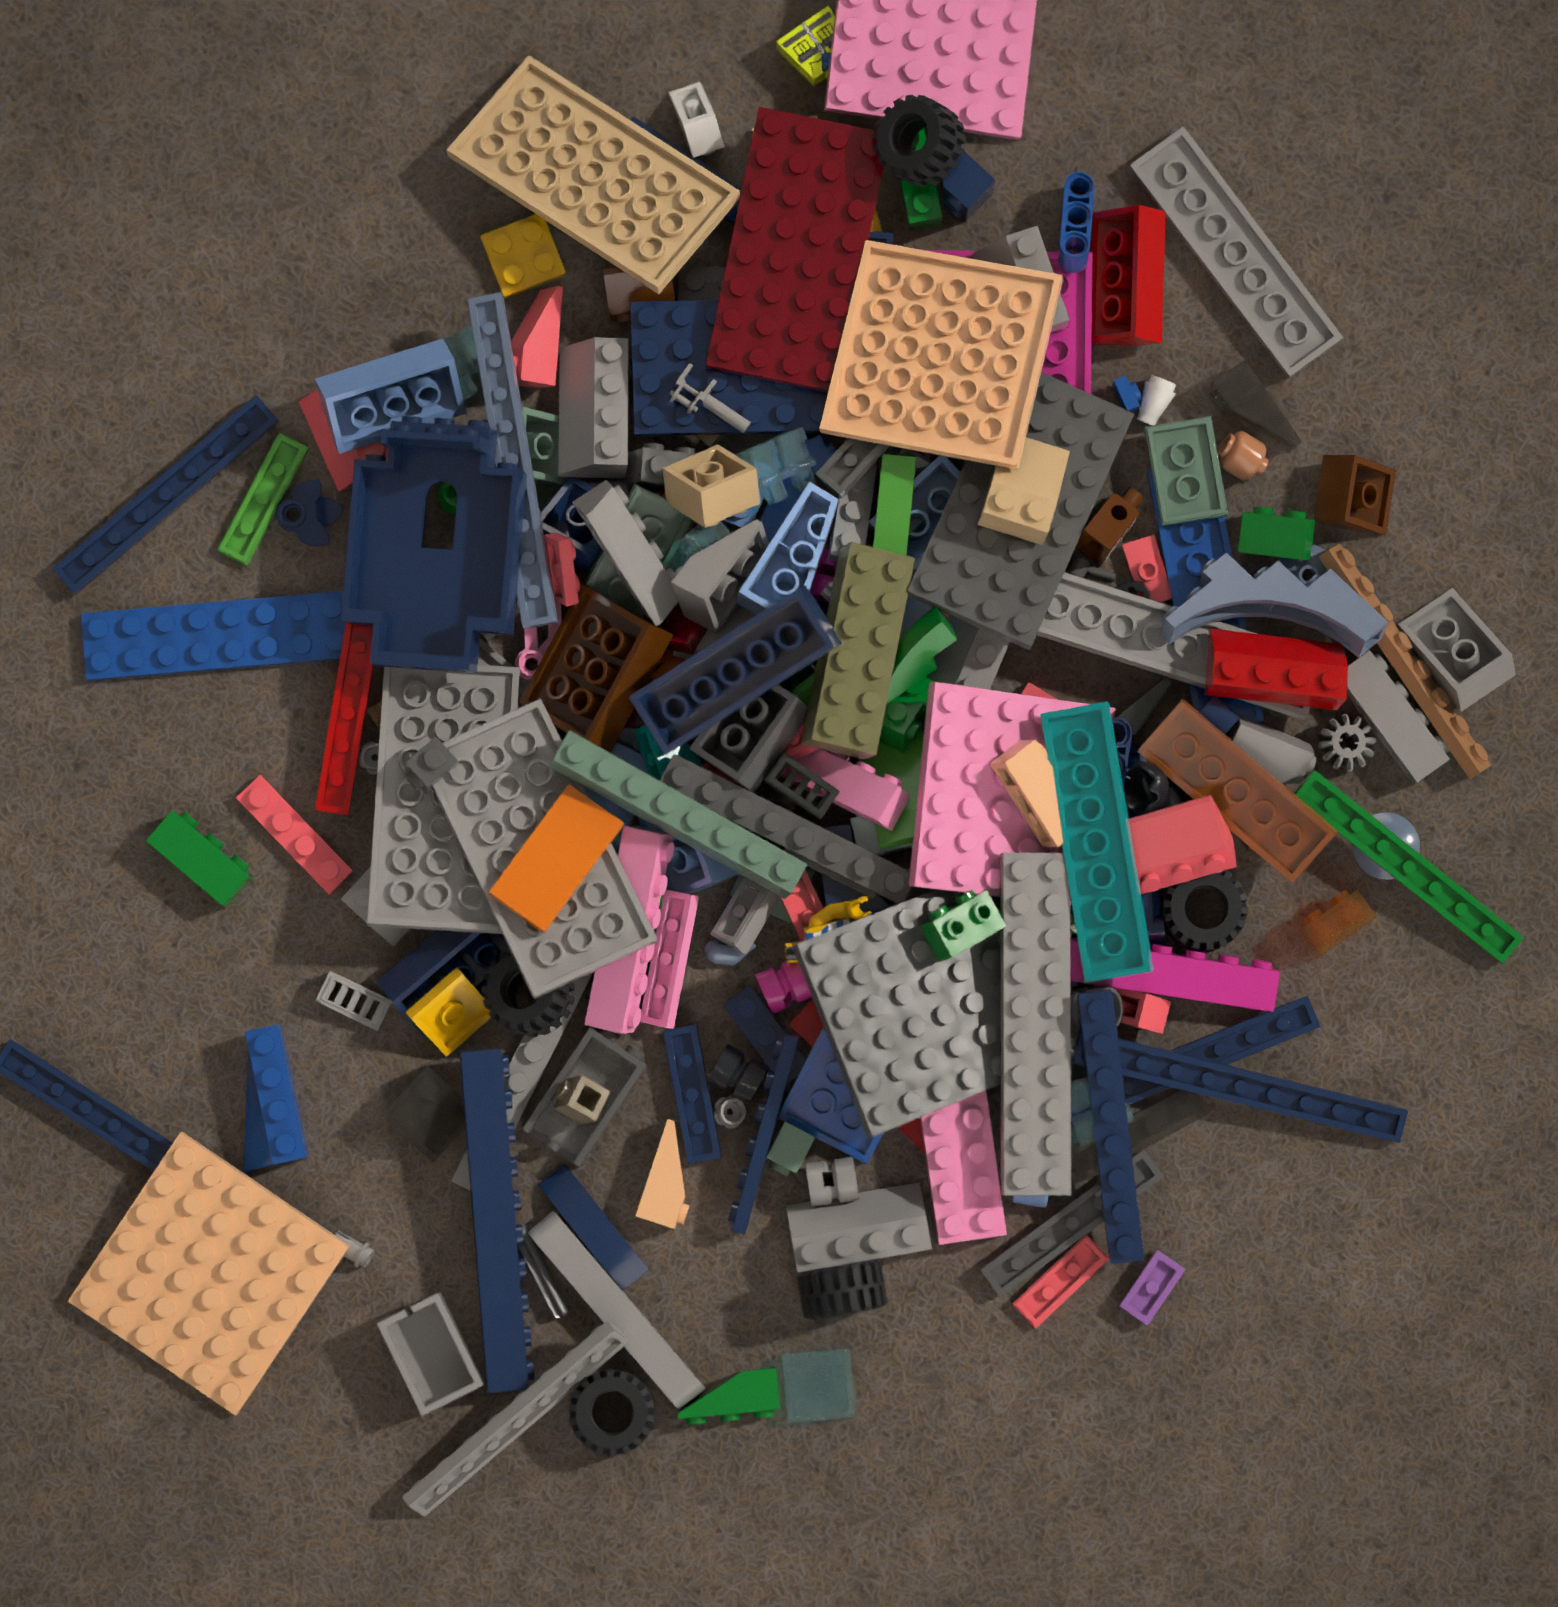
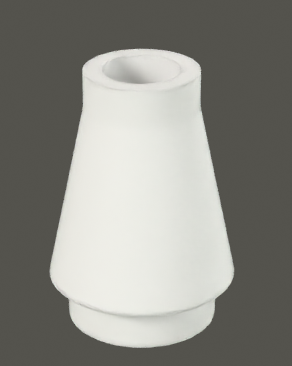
(1155, 399)

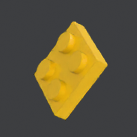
(523, 255)
(450, 1012)

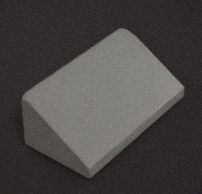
(745, 915)

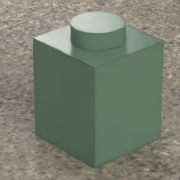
(789, 1149)

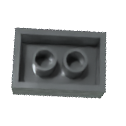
(752, 737)

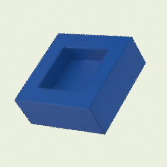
(1127, 394)

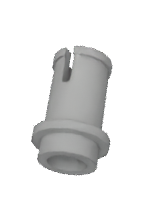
(357, 1252)

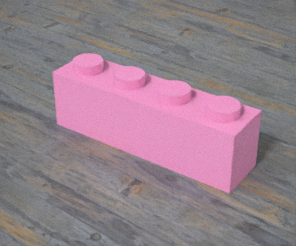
(860, 790)

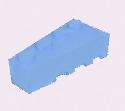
(792, 553)

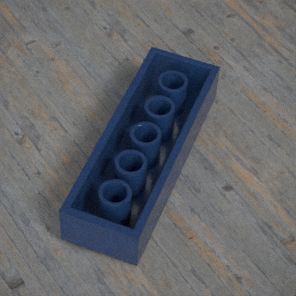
(735, 670)

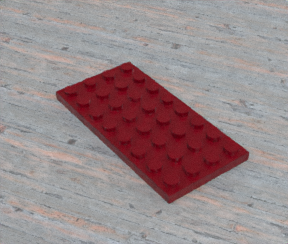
(795, 249)

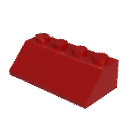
(1127, 276)
(1276, 669)

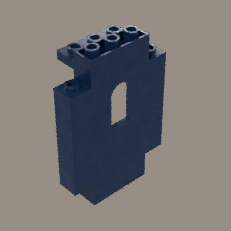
(433, 600)

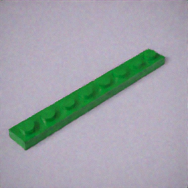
(1409, 867)

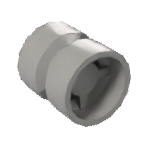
(844, 1177)

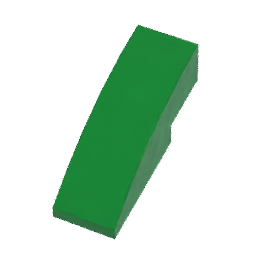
(917, 650)

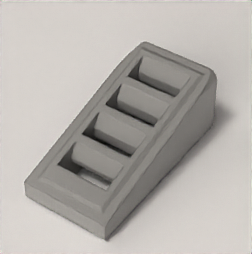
(327, 988)

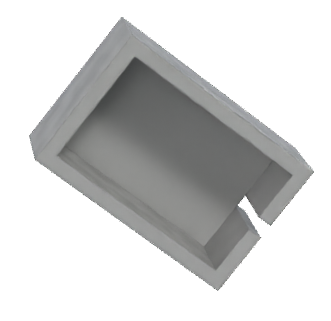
(431, 1354)

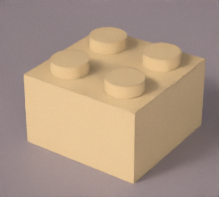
(711, 486)

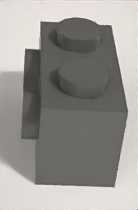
(647, 464)

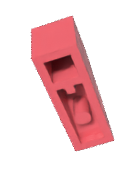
(538, 340)

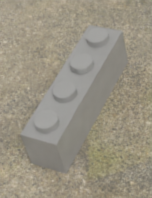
(1393, 719)

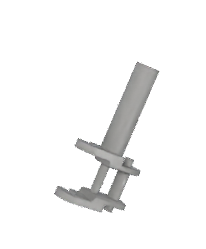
(708, 402)

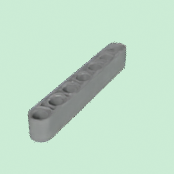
(613, 1305)

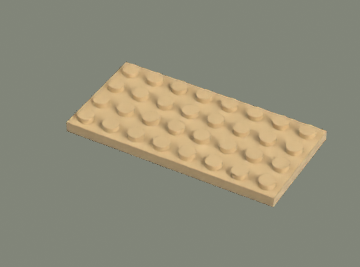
(594, 174)

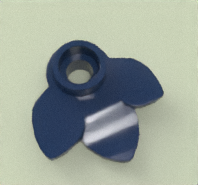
(314, 513)

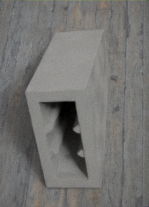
(1277, 752)

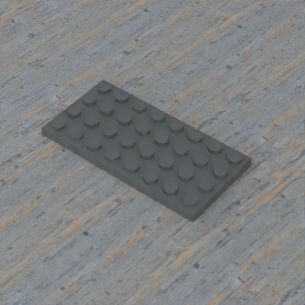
(1007, 580)

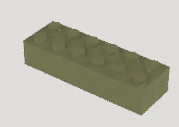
(856, 676)

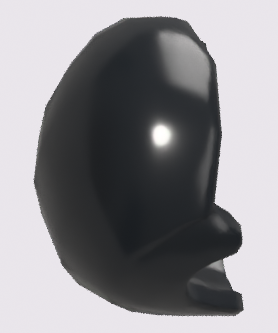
(1147, 788)

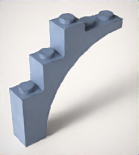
(1321, 604)

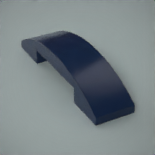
(593, 1227)

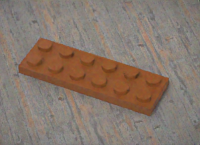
(1245, 793)

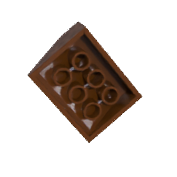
(594, 667)

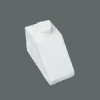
(697, 119)

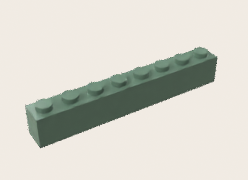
(677, 815)

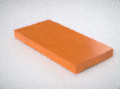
(556, 858)

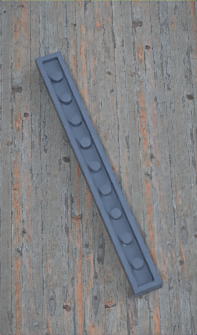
(506, 417)

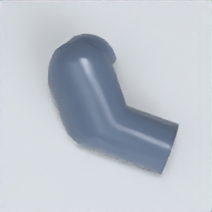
(724, 954)

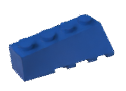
(272, 1109)

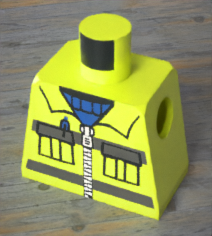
(810, 46)

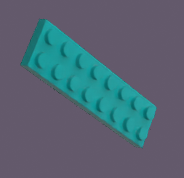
(1097, 842)

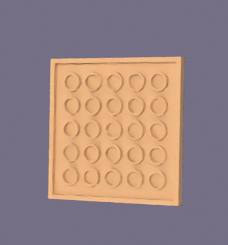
(941, 354)
(209, 1273)

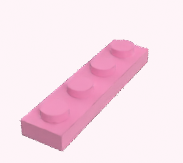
(669, 959)

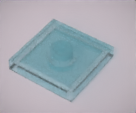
(818, 1385)

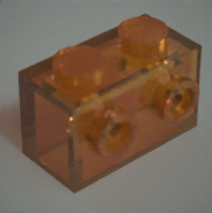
(1338, 923)

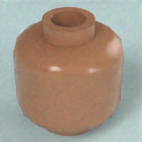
(1242, 455)

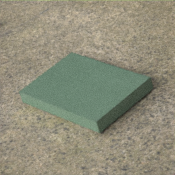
(1186, 471)

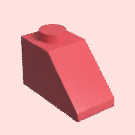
(1143, 1010)

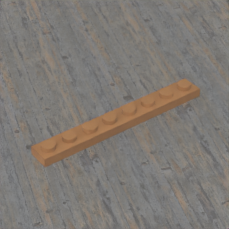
(1413, 670)

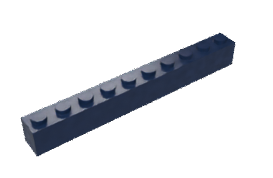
(494, 1220)

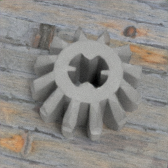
(1347, 731)

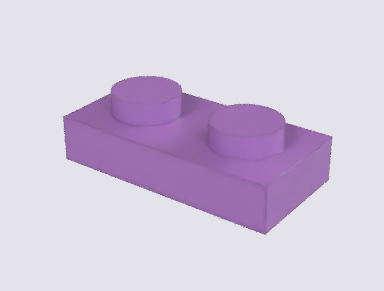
(1152, 1287)

